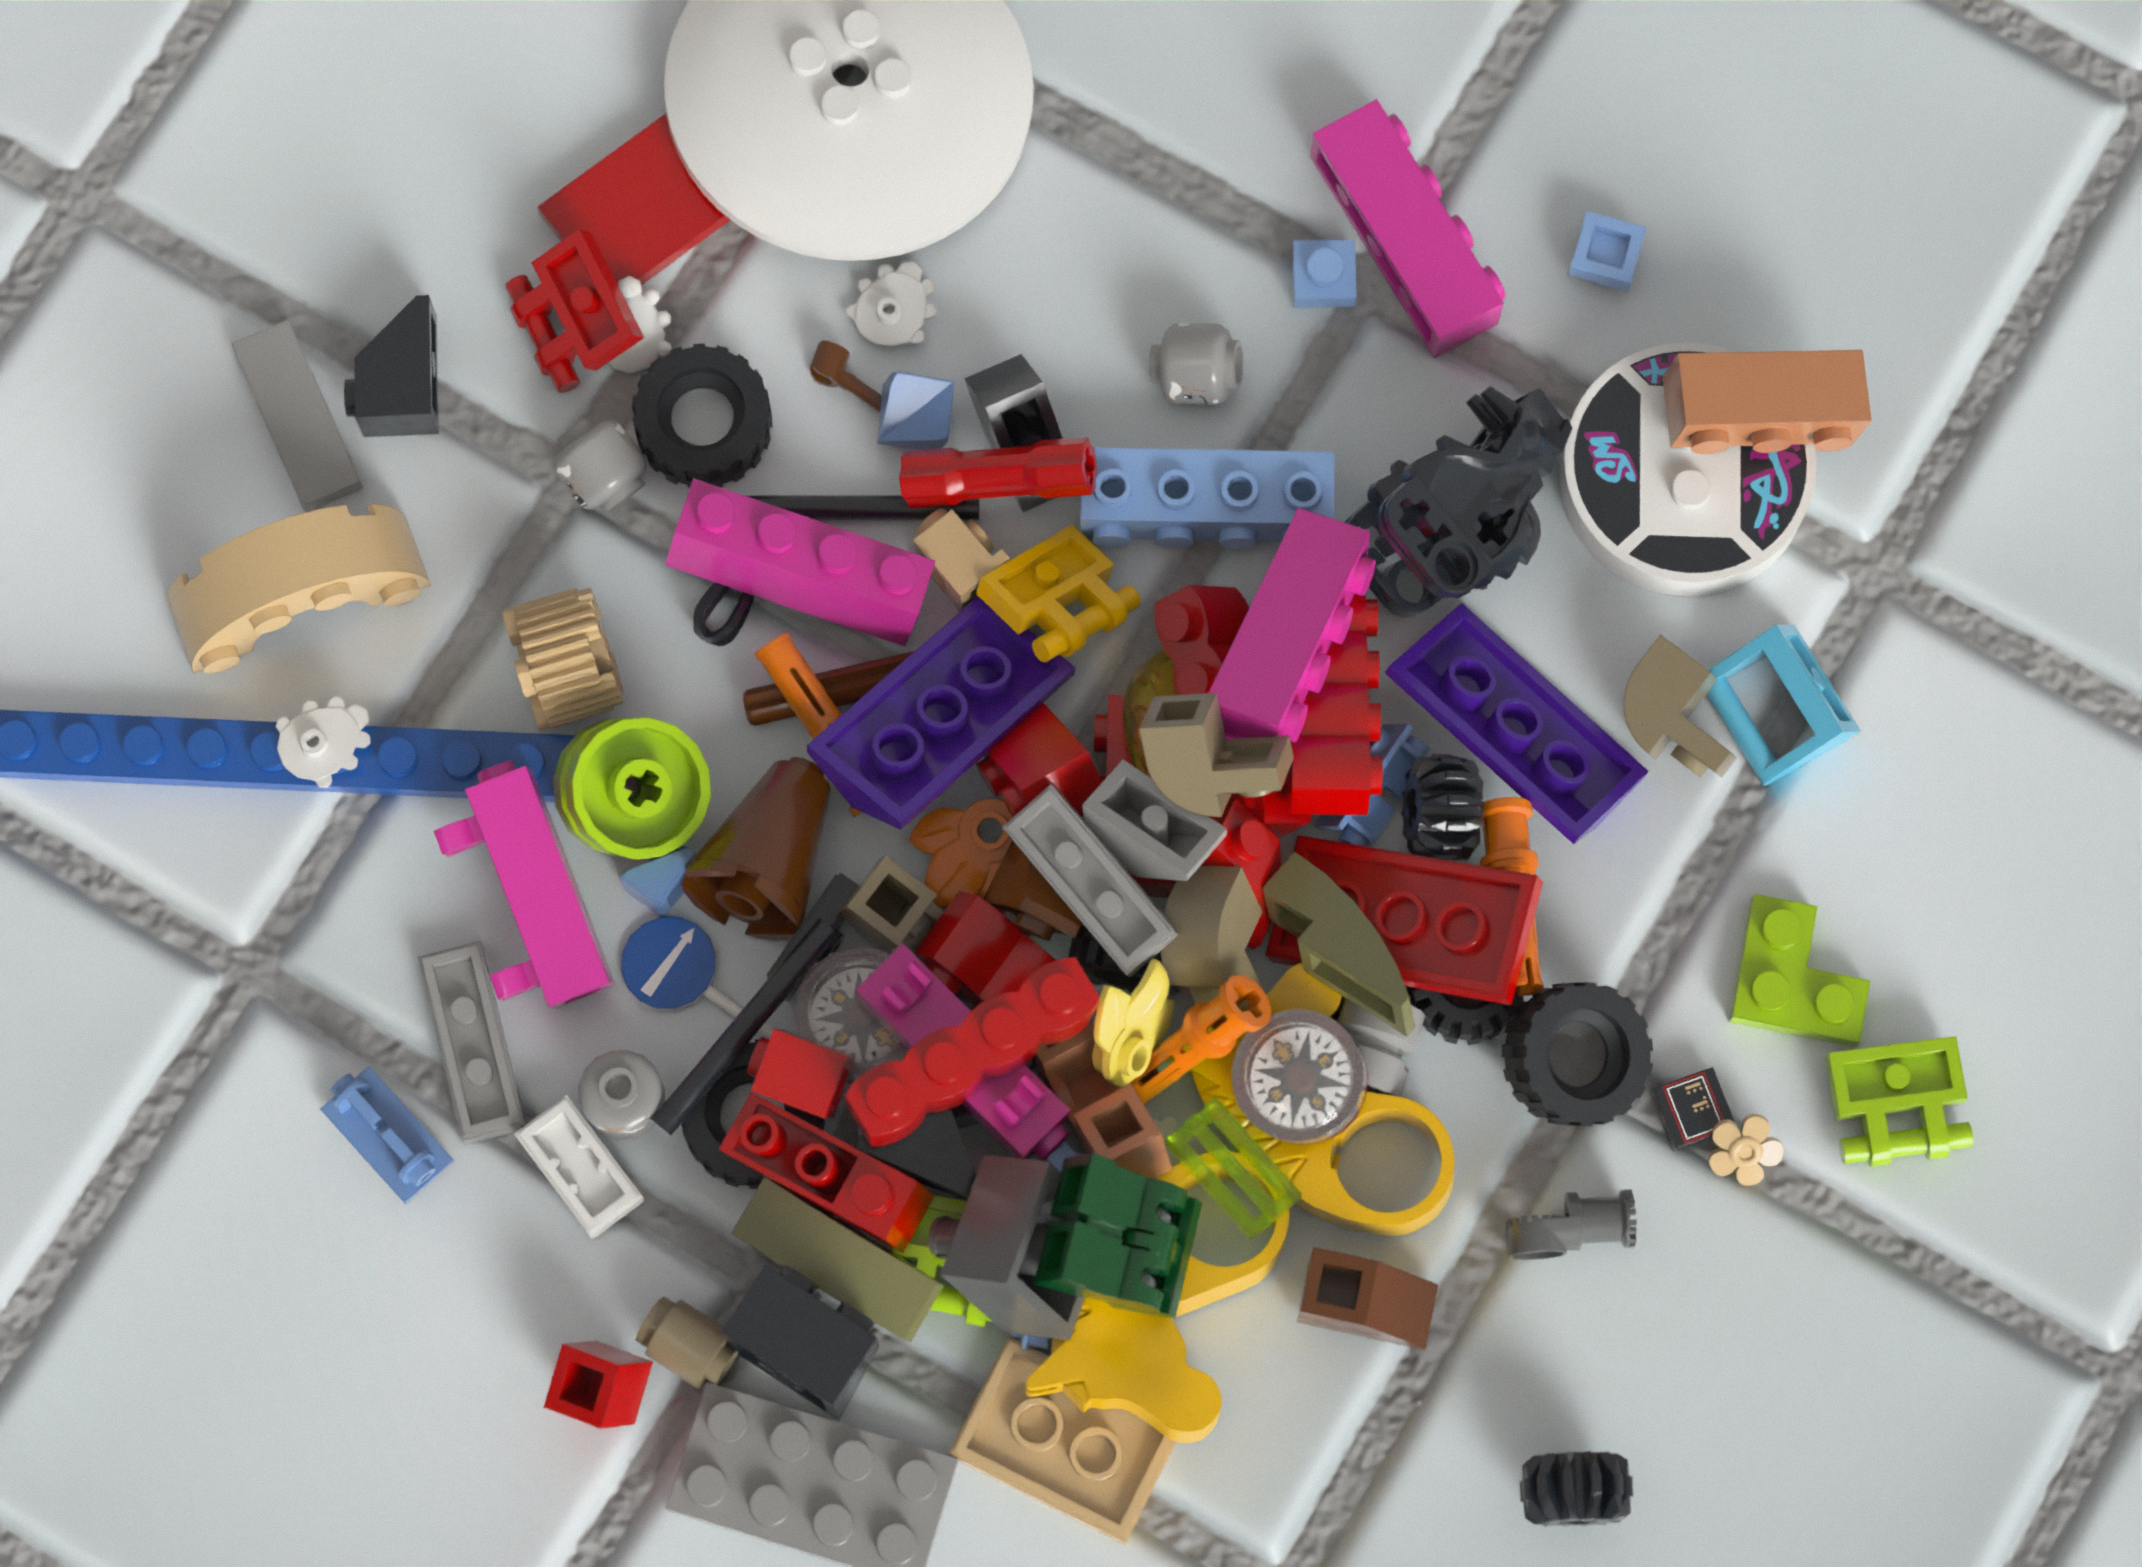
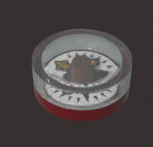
(834, 1017)
(1300, 1077)

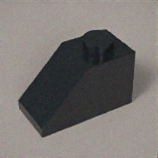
(398, 376)
(1013, 410)
(931, 1154)

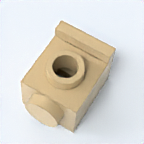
(959, 554)

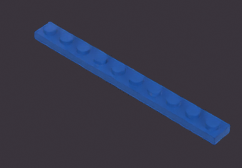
(247, 754)

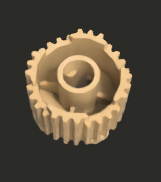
(563, 657)

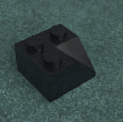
(802, 1339)

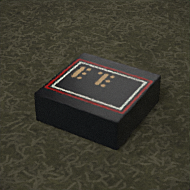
(1691, 1108)

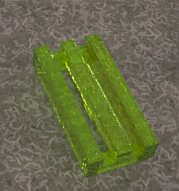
(1198, 1126)

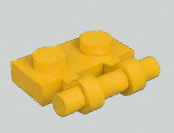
(1047, 579)

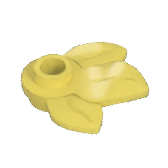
(1131, 1026)

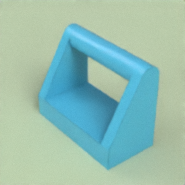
(1806, 685)

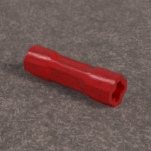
(1044, 469)

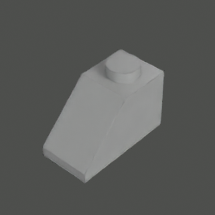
(1148, 829)

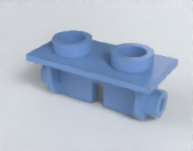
(1397, 760)
(385, 1133)

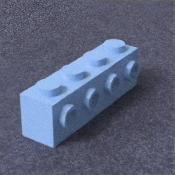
(1203, 495)

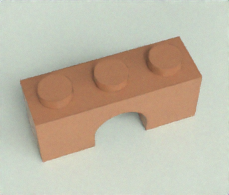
(1102, 1115)

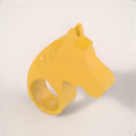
(1315, 1166)
(1141, 1358)

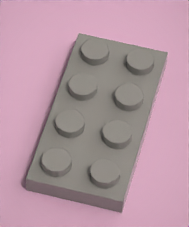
(810, 1482)

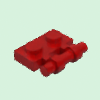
(587, 303)

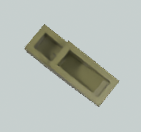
(1338, 941)
(838, 1259)

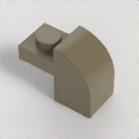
(1659, 701)
(1197, 763)
(891, 908)
(1215, 922)

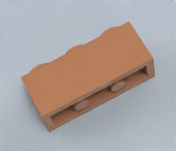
(1766, 400)

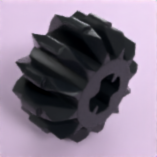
(1443, 807)
(1576, 1488)

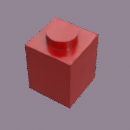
(800, 1072)
(598, 1384)

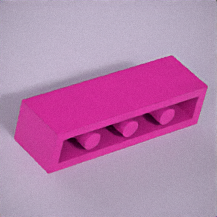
(1407, 227)
(799, 562)
(1291, 627)

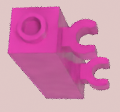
(537, 885)
(1012, 1107)

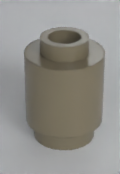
(686, 1342)

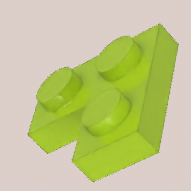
(1780, 991)

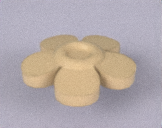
(1744, 1149)

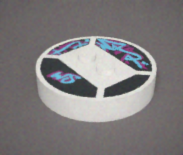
(1667, 513)

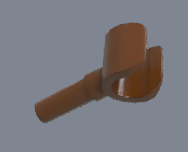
(828, 370)

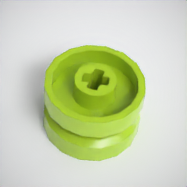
(669, 792)

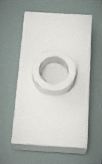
(579, 1167)

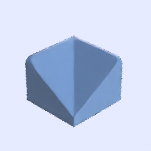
(915, 411)
(659, 880)

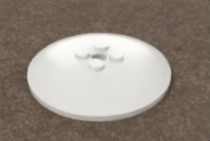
(840, 164)

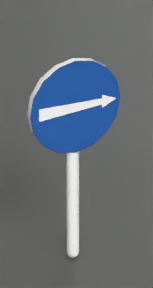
(673, 965)

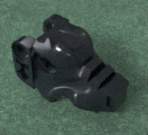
(1465, 503)

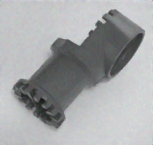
(1583, 1222)

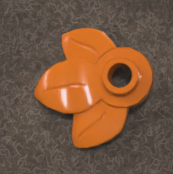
(959, 854)

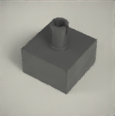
(999, 1245)

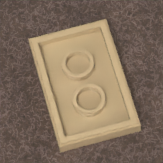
(1079, 1463)

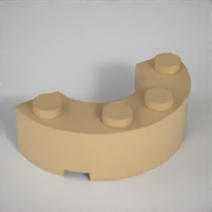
(289, 568)

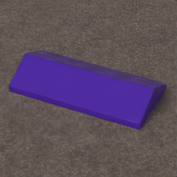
(936, 715)
(1517, 723)

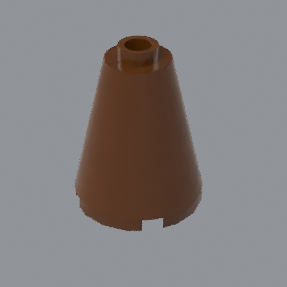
(764, 853)

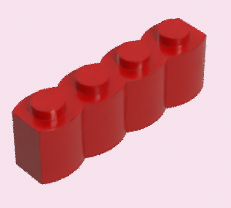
(1196, 633)
(1332, 754)
(989, 1044)

